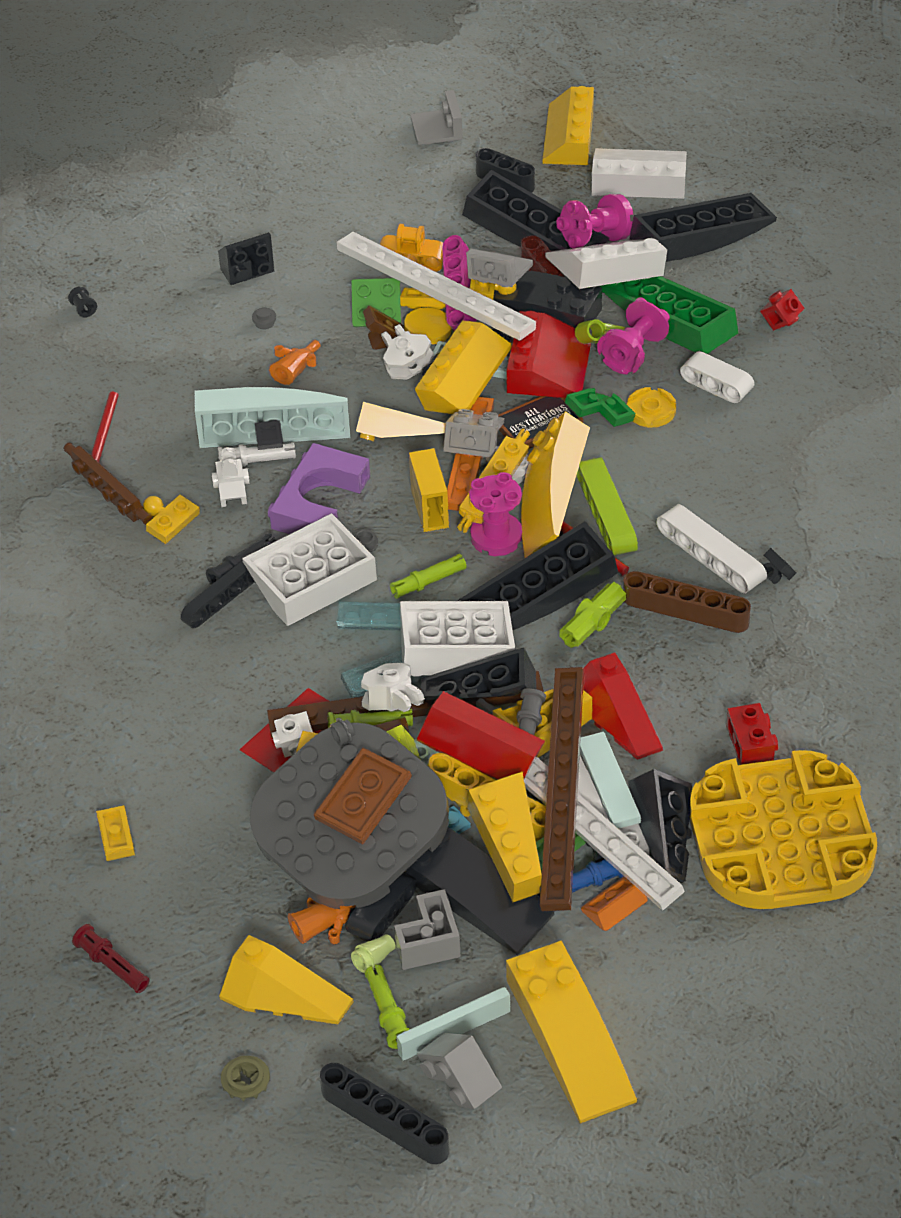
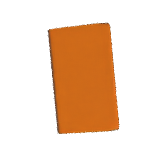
(614, 904)

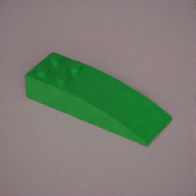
(694, 318)

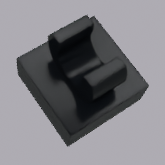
(268, 435)
(777, 565)

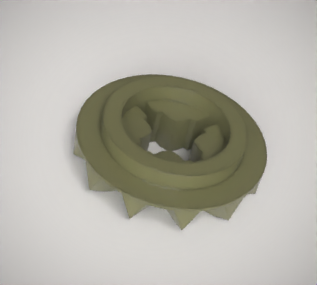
(249, 1066)

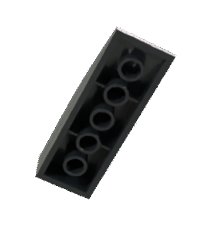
(517, 213)
(702, 225)
(553, 296)
(550, 576)
(478, 892)

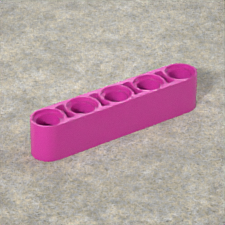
(456, 269)

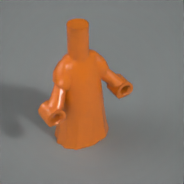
(293, 363)
(316, 919)

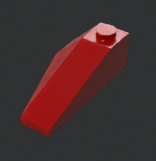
(618, 706)

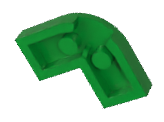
(611, 408)

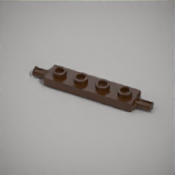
(107, 484)

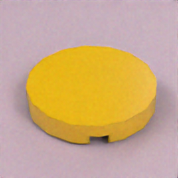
(428, 322)
(652, 407)

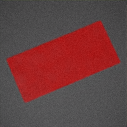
(262, 746)

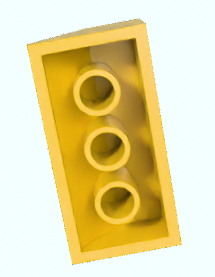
(569, 127)
(462, 368)

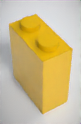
(429, 490)

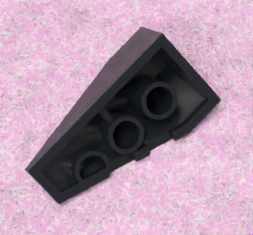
(491, 677)
(665, 818)

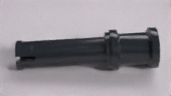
(230, 562)

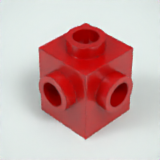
(786, 307)

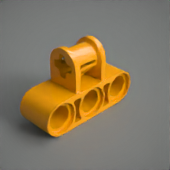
(412, 244)

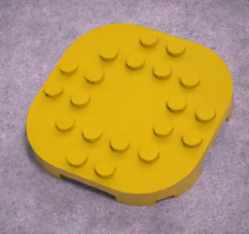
(782, 831)

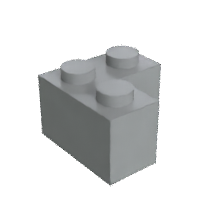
(430, 937)
(463, 1068)

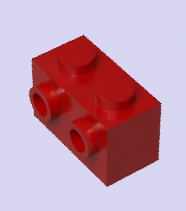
(751, 734)

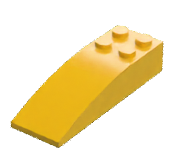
(550, 480)
(570, 1031)

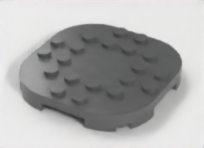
(326, 862)

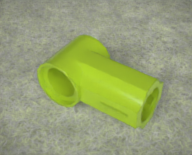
(598, 329)

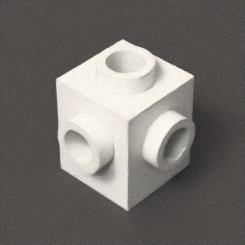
(289, 732)

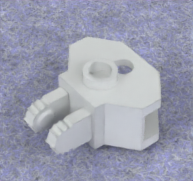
(405, 352)
(230, 477)
(390, 690)

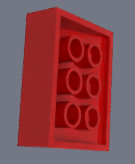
(547, 360)

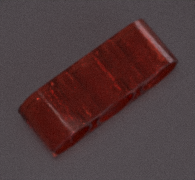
(535, 249)

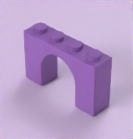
(317, 468)

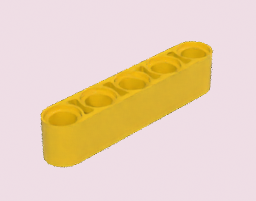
(459, 778)

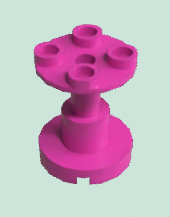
(609, 218)
(624, 347)
(500, 530)

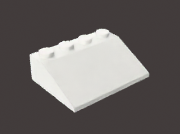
(639, 173)
(611, 262)
(311, 569)
(453, 633)

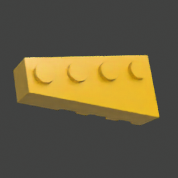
(506, 828)

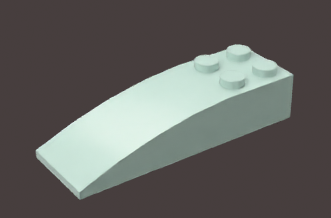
(230, 415)

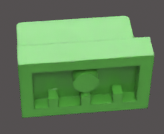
(379, 294)

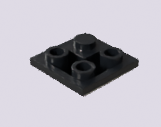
(247, 259)

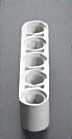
(711, 548)

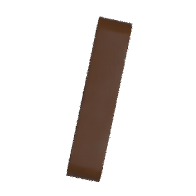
(687, 601)

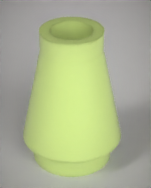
(372, 952)

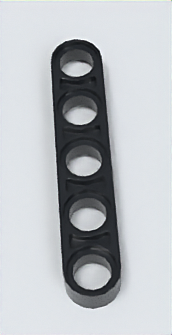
(218, 594)

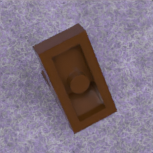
(377, 324)

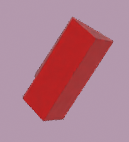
(478, 738)

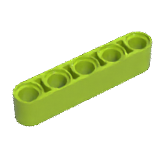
(606, 506)

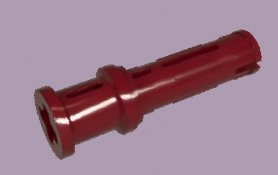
(101, 951)

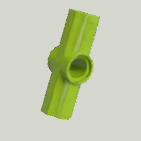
(592, 615)

